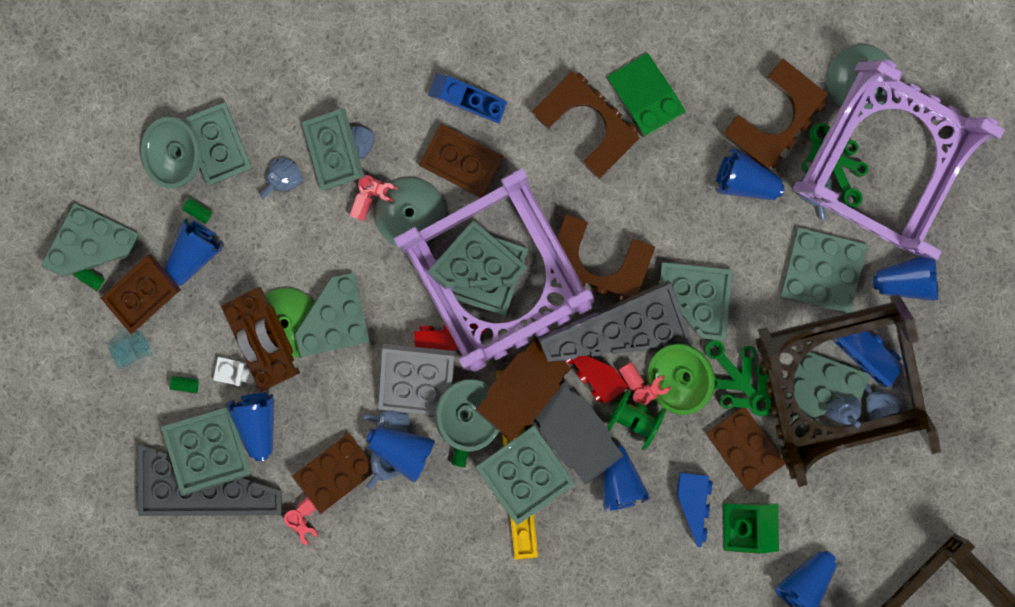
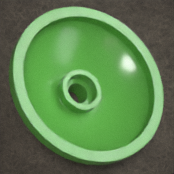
(292, 306)
(686, 395)

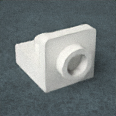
(231, 371)

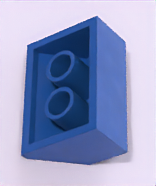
(872, 356)

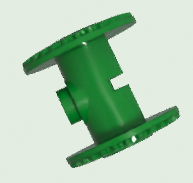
(636, 418)

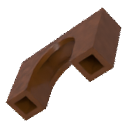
(574, 93)
(805, 99)
(625, 281)

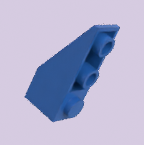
(467, 98)
(692, 496)

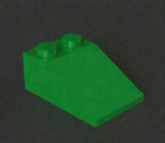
(646, 95)

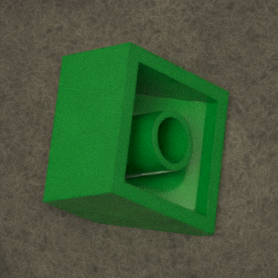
(751, 527)

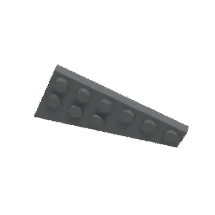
(628, 326)
(162, 497)

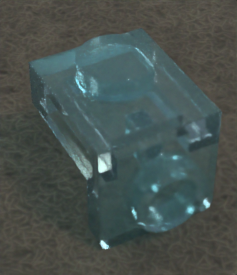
(130, 350)

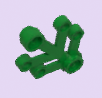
(842, 161)
(740, 381)

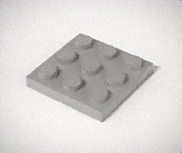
(414, 378)

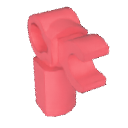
(368, 187)
(642, 393)
(295, 519)

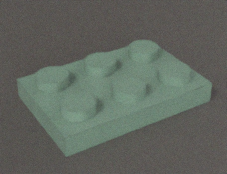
(220, 144)
(333, 149)

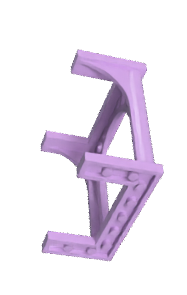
(965, 139)
(554, 257)

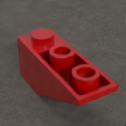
(438, 339)
(602, 377)

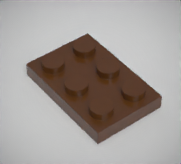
(461, 160)
(140, 293)
(745, 448)
(333, 473)

